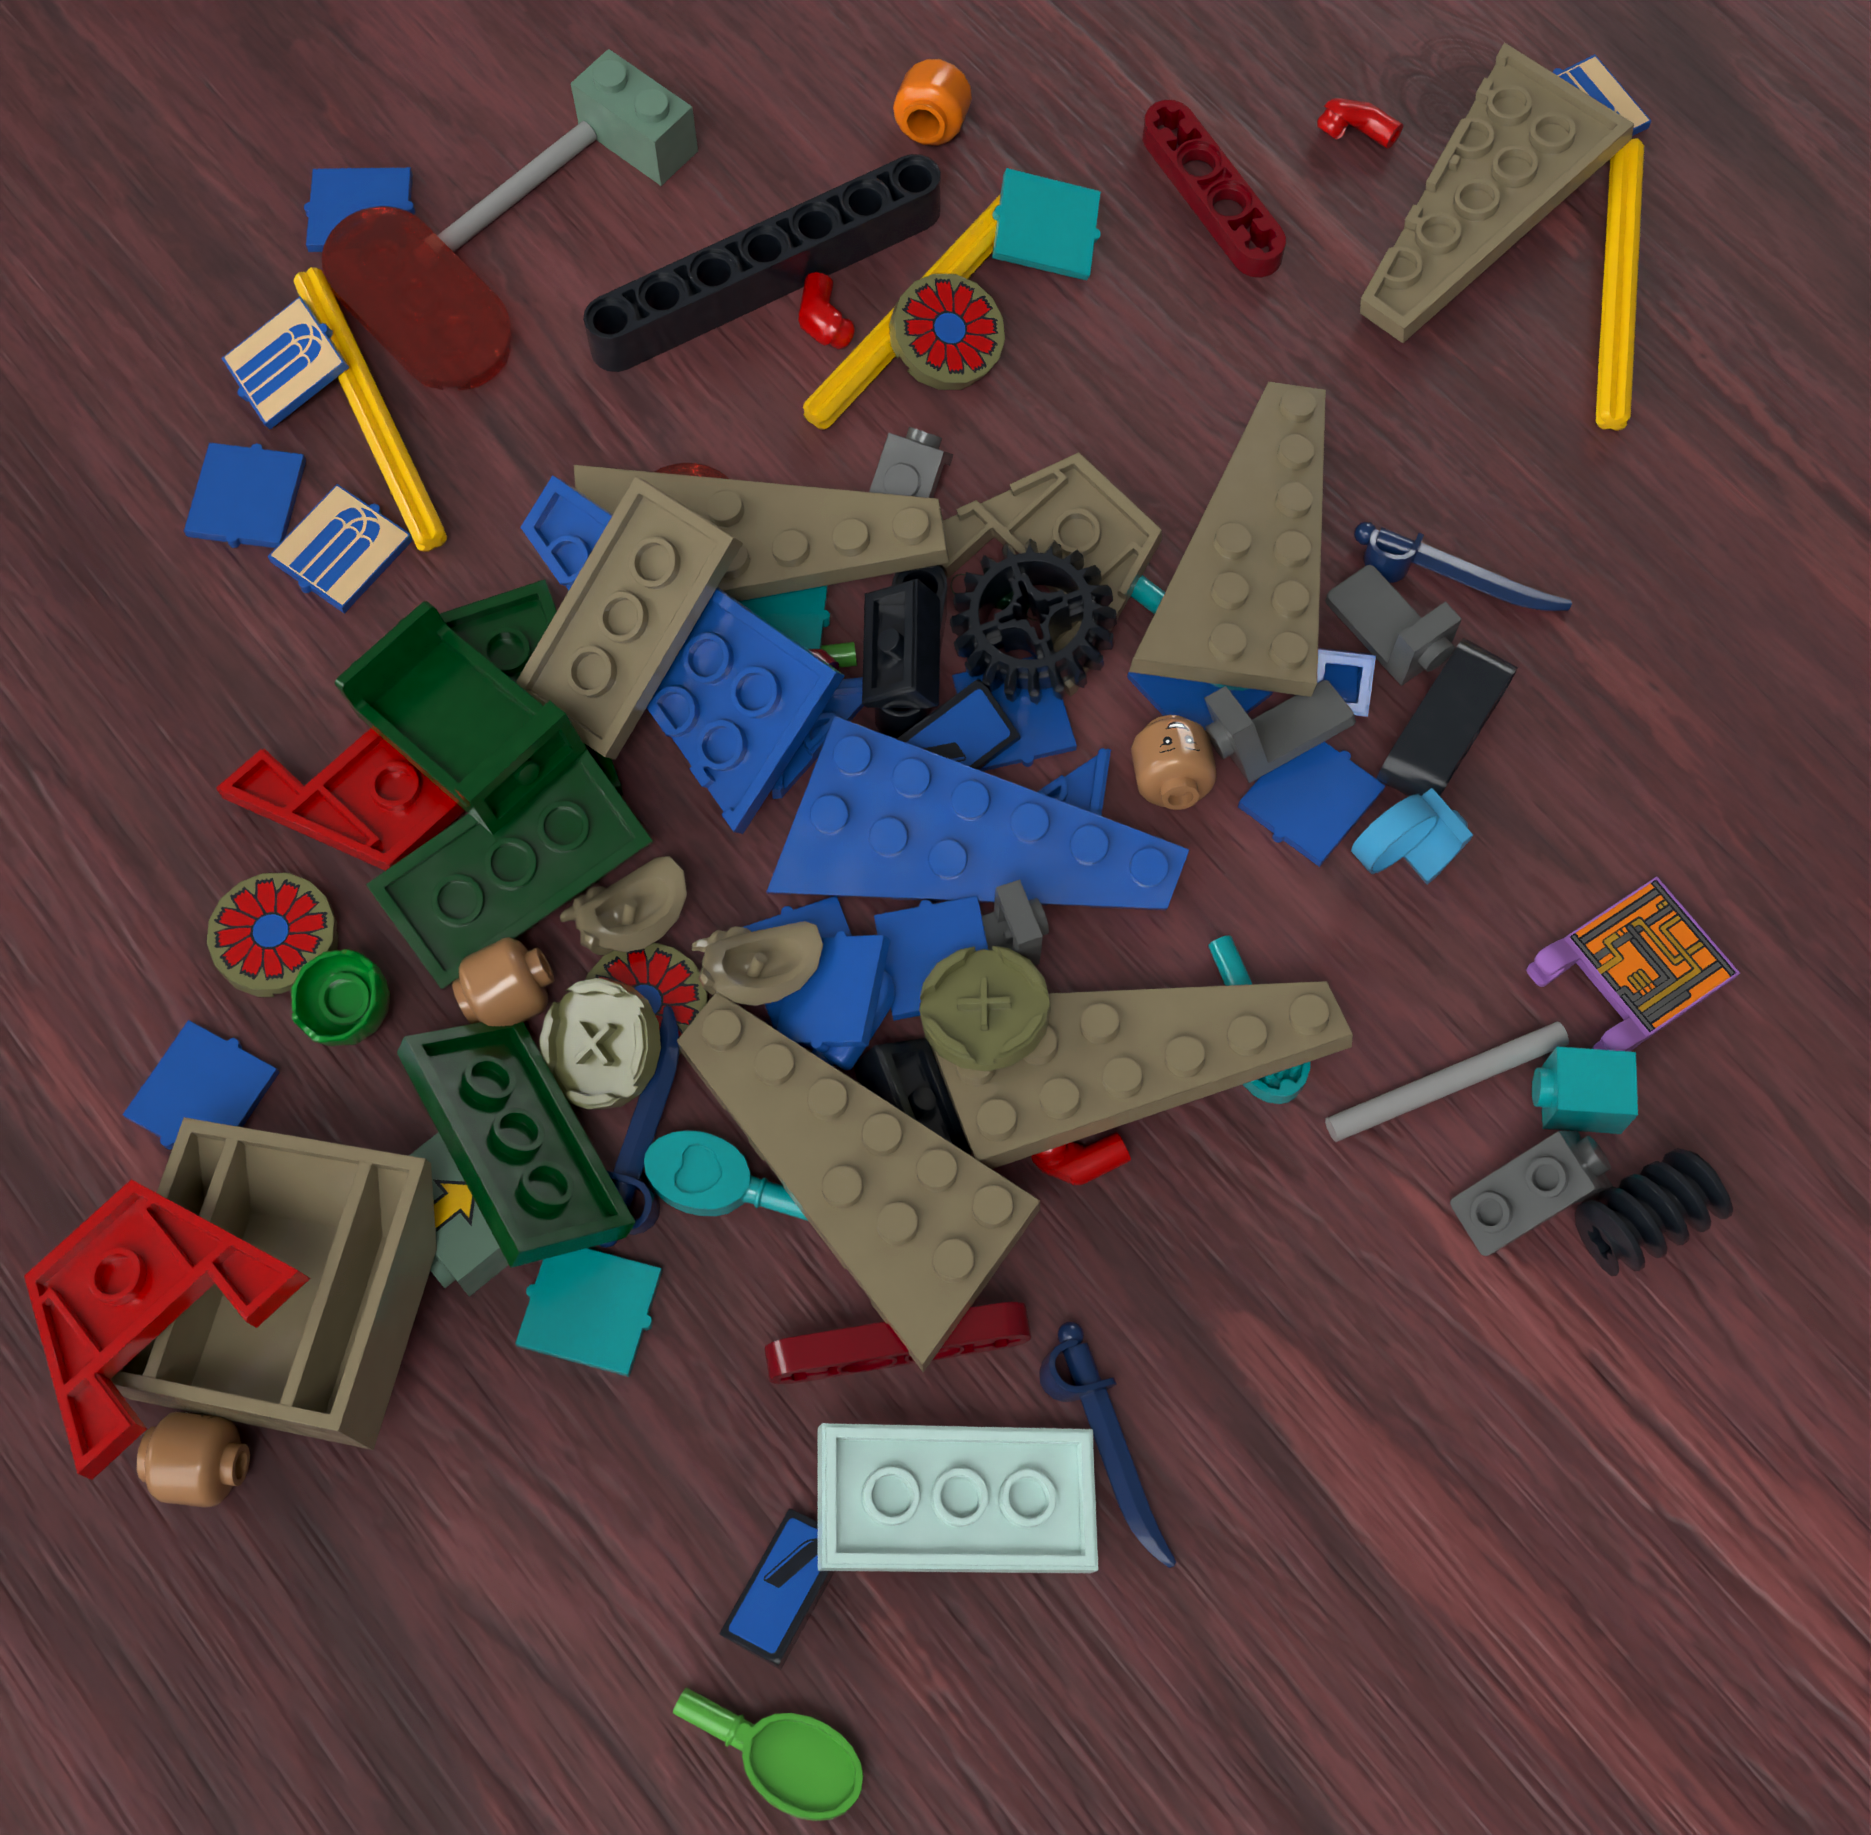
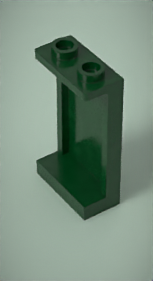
(459, 718)

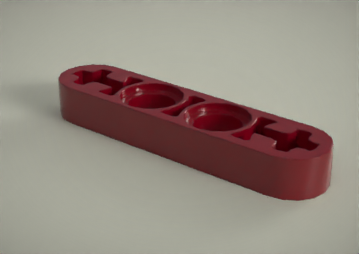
(1206, 190)
(879, 1347)

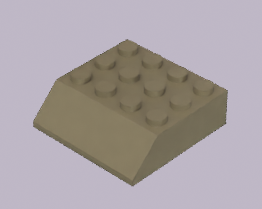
(334, 1349)

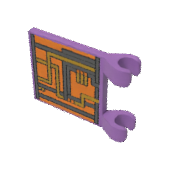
(1643, 960)

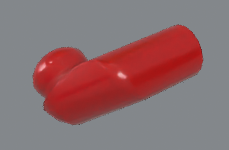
(1363, 117)
(819, 317)
(1083, 1164)

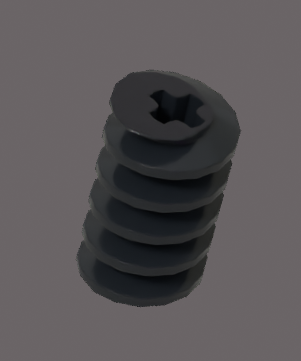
(1650, 1205)

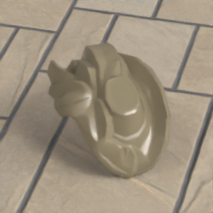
(631, 910)
(761, 963)

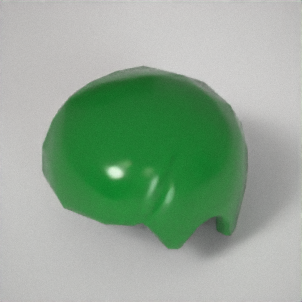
(340, 998)

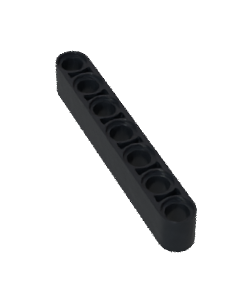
(762, 263)

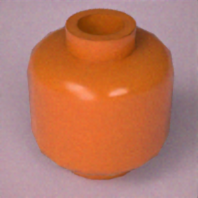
(932, 102)

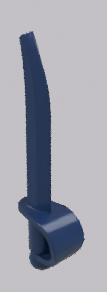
(1394, 554)
(644, 1126)
(1106, 1432)

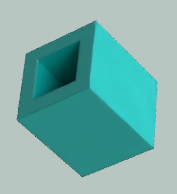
(1587, 1090)

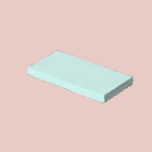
(956, 1499)

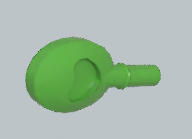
(786, 1756)

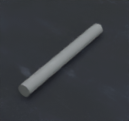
(518, 186)
(1446, 1081)

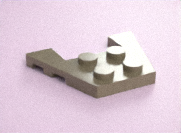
(1075, 509)

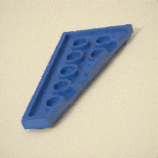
(737, 687)
(932, 829)

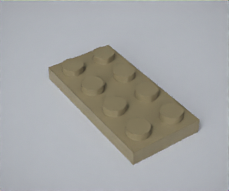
(628, 615)

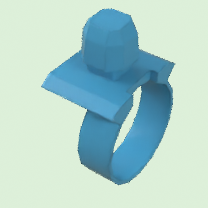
(1414, 829)

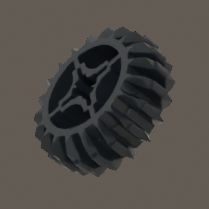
(1054, 610)

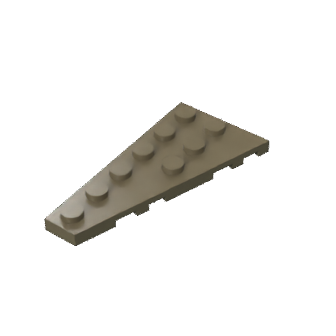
(1498, 177)
(793, 532)
(1251, 574)
(1137, 1055)
(881, 1190)

